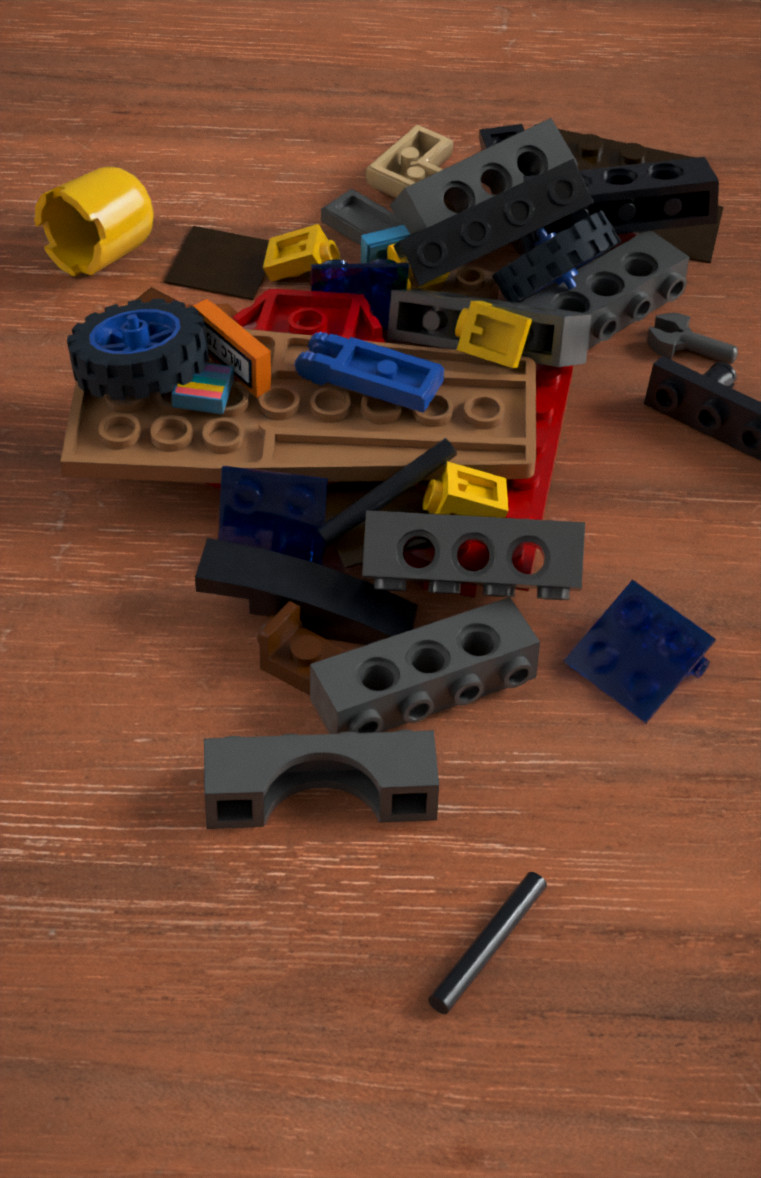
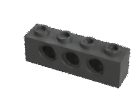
(497, 167)
(621, 285)
(431, 317)
(391, 532)
(425, 670)

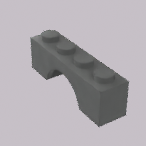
(384, 769)

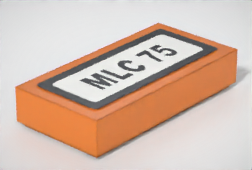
(234, 346)

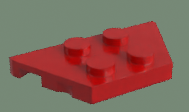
(312, 312)

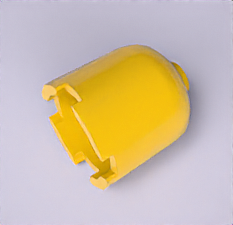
(94, 219)

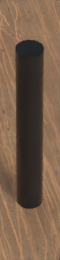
(386, 491)
(487, 943)

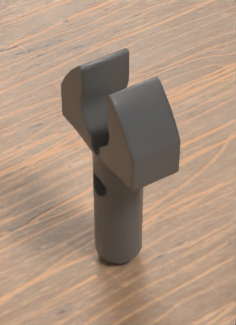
(673, 334)

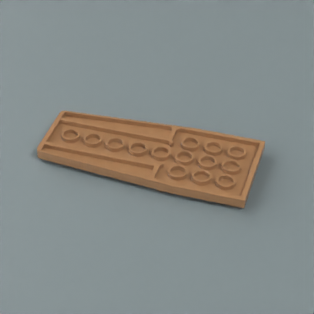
(311, 427)

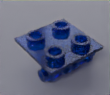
(372, 279)
(273, 511)
(640, 651)

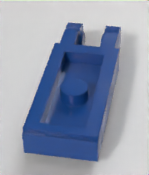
(370, 370)

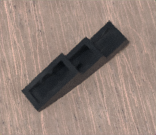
(329, 600)

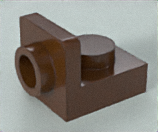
(290, 648)

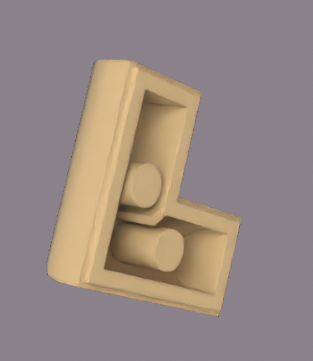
(410, 161)

